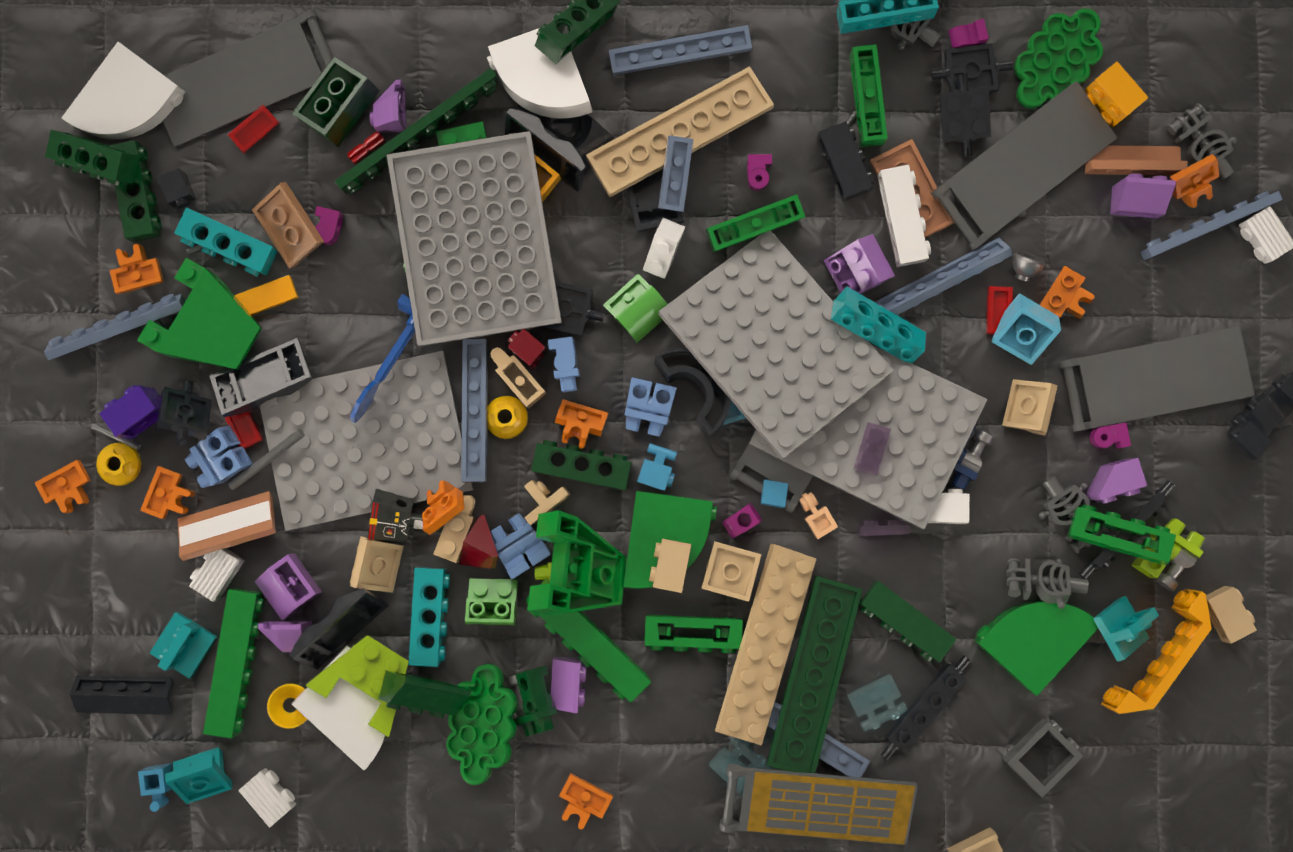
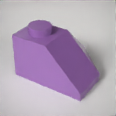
(390, 110)
(283, 633)

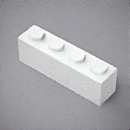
(903, 215)

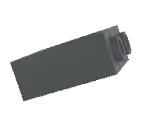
(1013, 756)

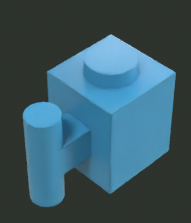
(655, 473)
(153, 783)

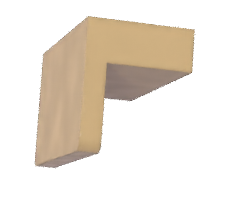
(981, 842)

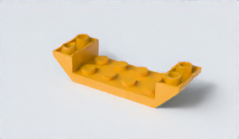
(1174, 657)

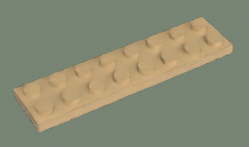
(698, 118)
(765, 644)

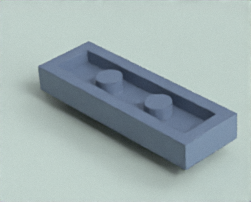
(675, 173)

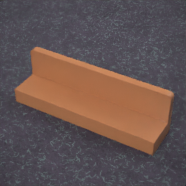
(1136, 160)

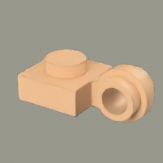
(820, 520)

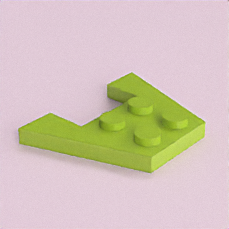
(365, 669)

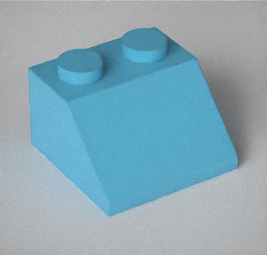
(1026, 329)

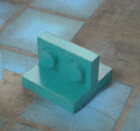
(1123, 627)
(183, 645)
(199, 776)

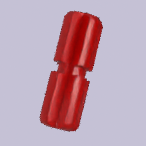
(362, 150)

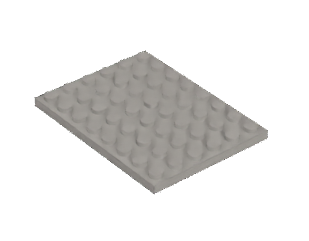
(474, 238)
(773, 345)
(927, 435)
(399, 444)

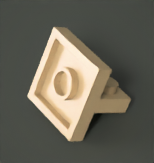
(1030, 406)
(546, 504)
(376, 565)
(731, 571)

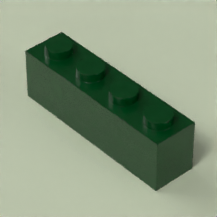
(907, 621)

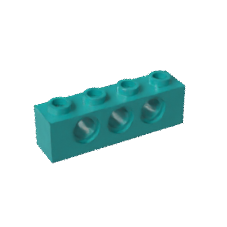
(871, 14)
(194, 223)
(878, 325)
(420, 653)

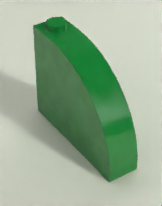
(666, 518)
(1036, 640)

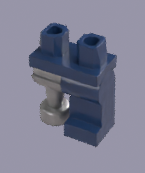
(969, 461)

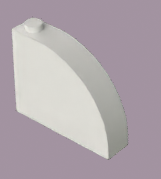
(538, 82)
(123, 98)
(344, 718)

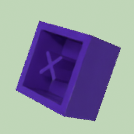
(132, 412)

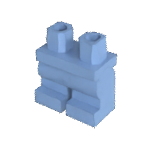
(565, 362)
(646, 407)
(215, 459)
(517, 544)

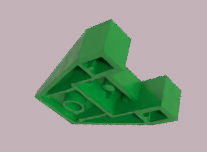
(210, 325)
(584, 568)

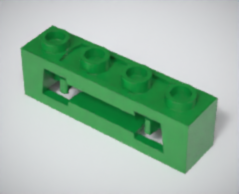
(868, 96)
(755, 223)
(1161, 545)
(704, 644)

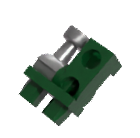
(534, 702)

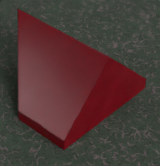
(479, 547)

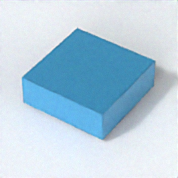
(774, 493)

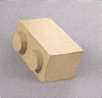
(671, 565)
(1229, 614)

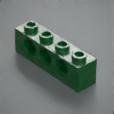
(573, 26)
(91, 157)
(130, 205)
(543, 464)

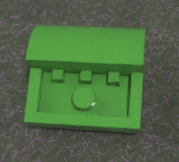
(636, 307)
(491, 602)

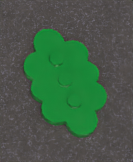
(1058, 56)
(483, 725)

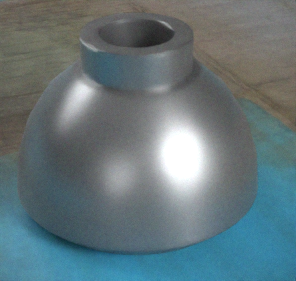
(1026, 265)

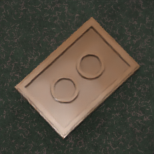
(287, 225)

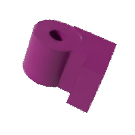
(969, 34)
(756, 171)
(329, 224)
(1107, 435)
(742, 520)

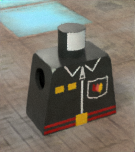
(392, 517)

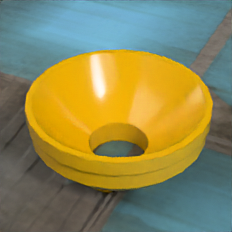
(517, 423)
(129, 467)
(277, 712)

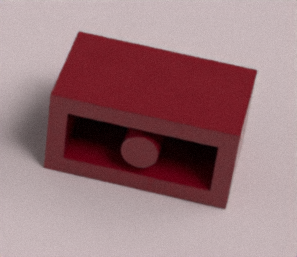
(527, 348)

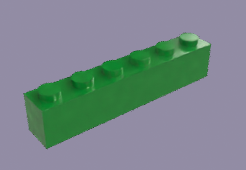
(599, 651)
(233, 663)

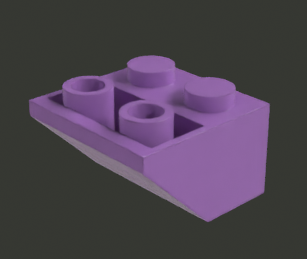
(1141, 196)
(859, 266)
(1117, 478)
(287, 586)
(566, 684)

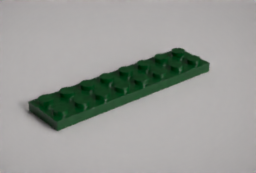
(425, 127)
(814, 676)

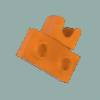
(1195, 180)
(135, 271)
(1066, 294)
(580, 421)
(65, 486)
(165, 494)
(444, 506)
(584, 799)

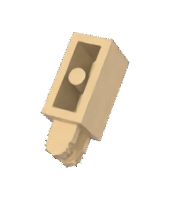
(517, 377)
(456, 531)

